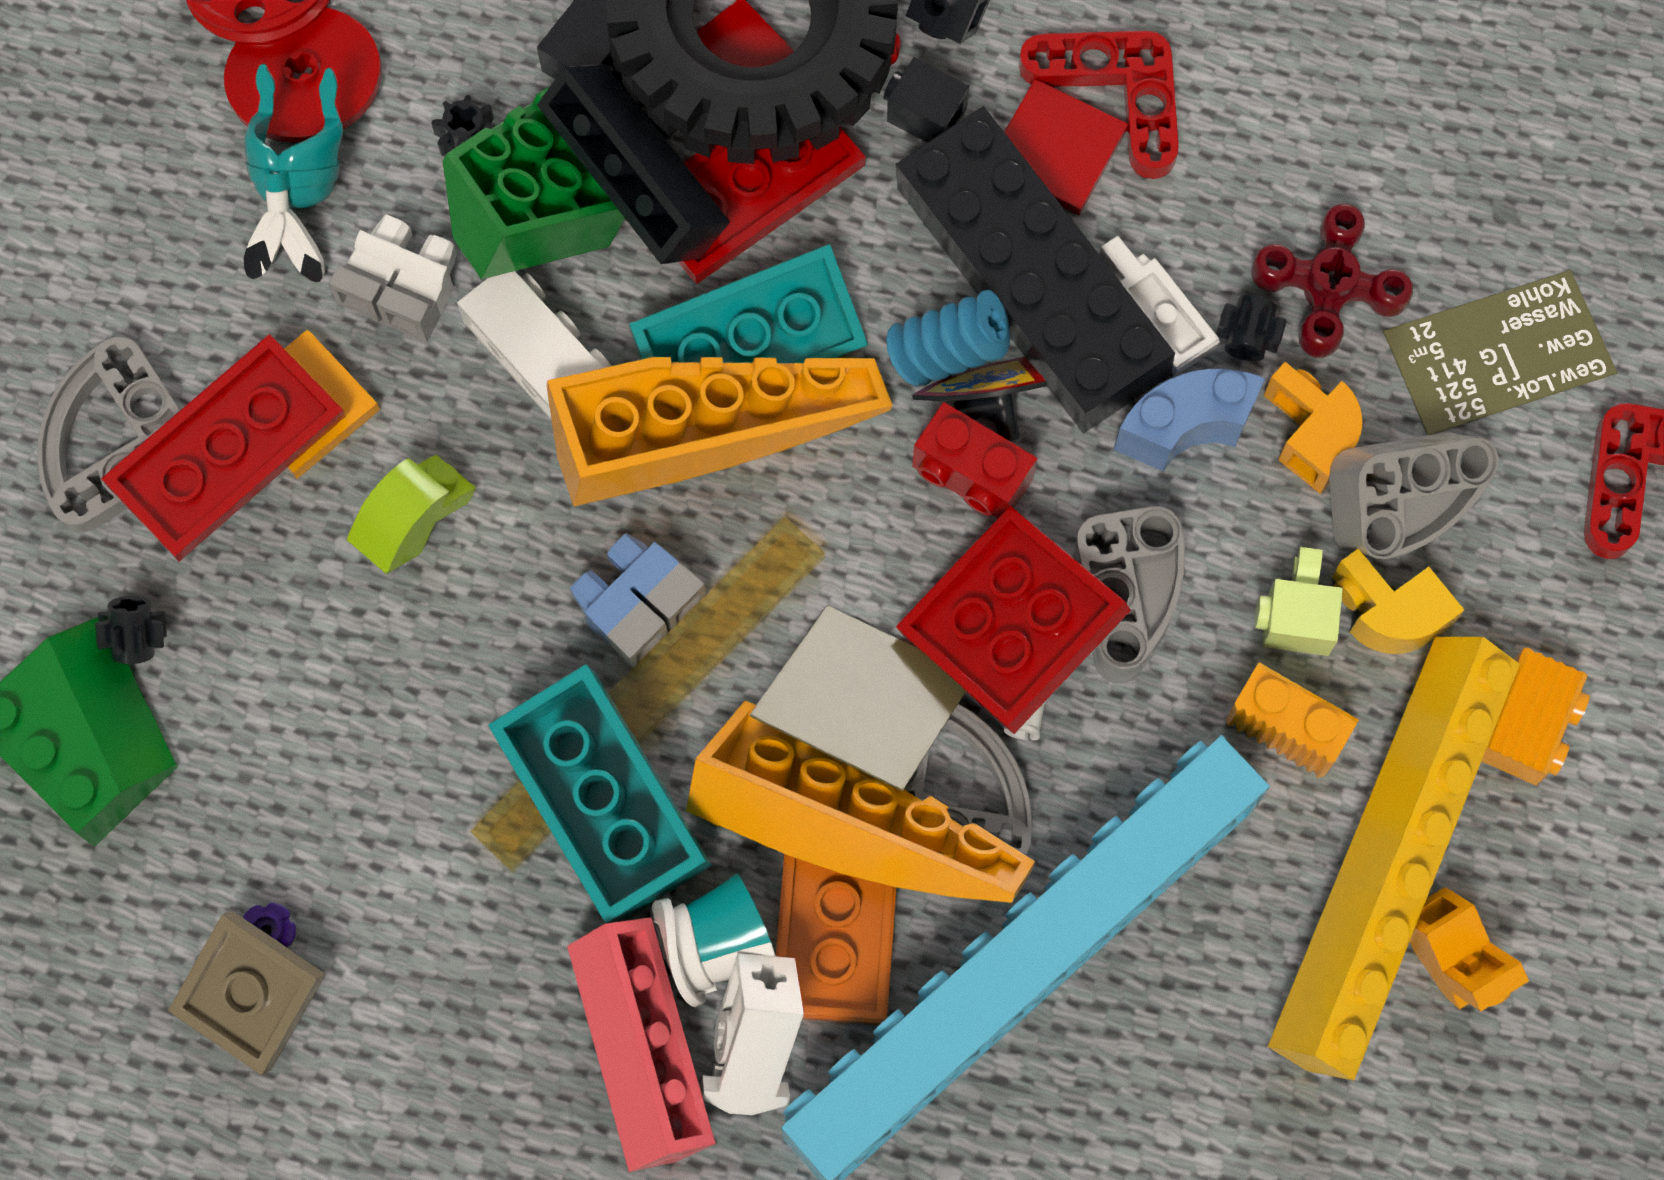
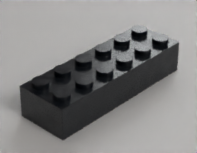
(1024, 247)

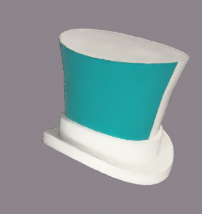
(706, 936)

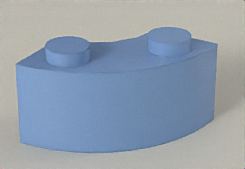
(1188, 412)

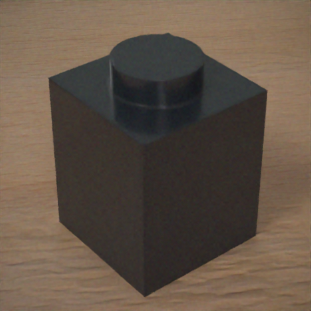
(925, 100)

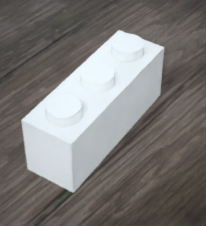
(525, 334)

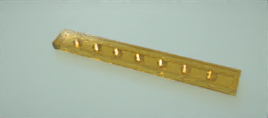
(673, 668)

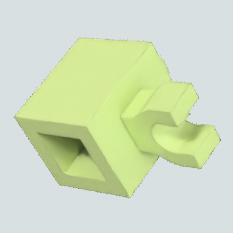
(1300, 612)

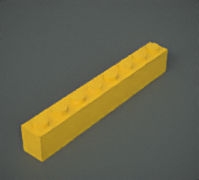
(1394, 857)

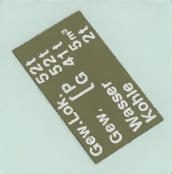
(1499, 352)

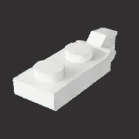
(1162, 304)

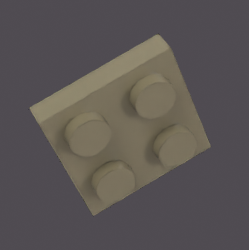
(246, 992)

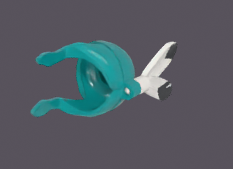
(290, 181)

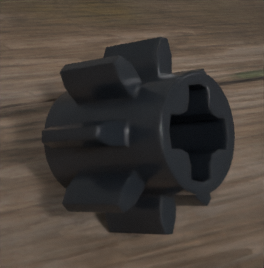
(459, 119)
(1251, 328)
(131, 629)

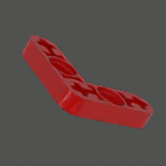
(1135, 77)
(1646, 447)

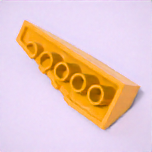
(682, 420)
(843, 818)

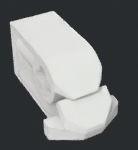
(755, 1036)

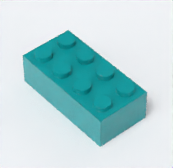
(599, 795)

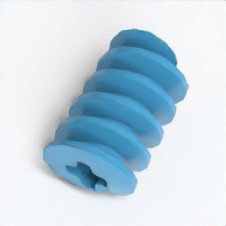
(949, 339)

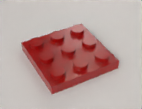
(1013, 619)

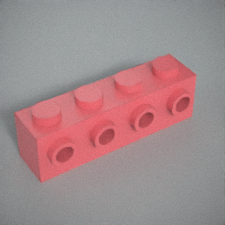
(640, 1044)

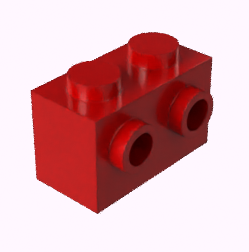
(973, 462)

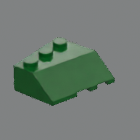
(524, 197)
(81, 732)

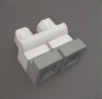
(394, 283)

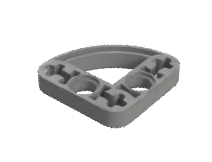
(59, 417)
(1004, 769)

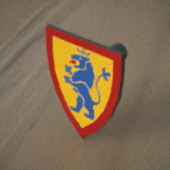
(987, 392)

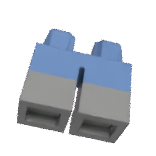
(641, 602)

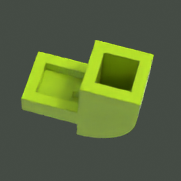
(404, 510)

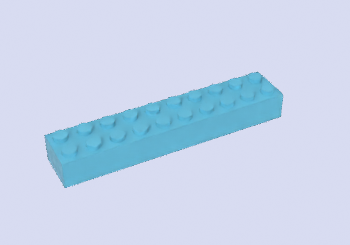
(1024, 963)

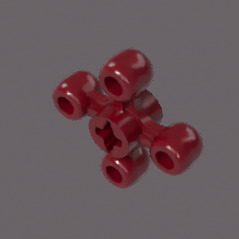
(1313, 279)

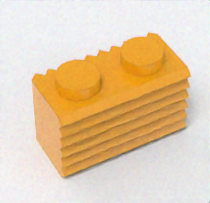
(1535, 718)
(1291, 720)

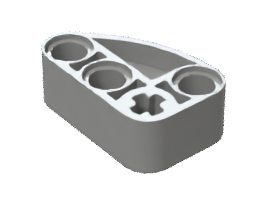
(1406, 510)
(1141, 574)

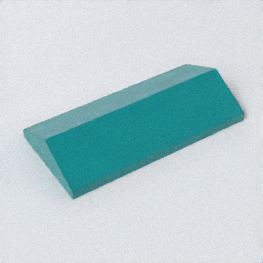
(776, 313)

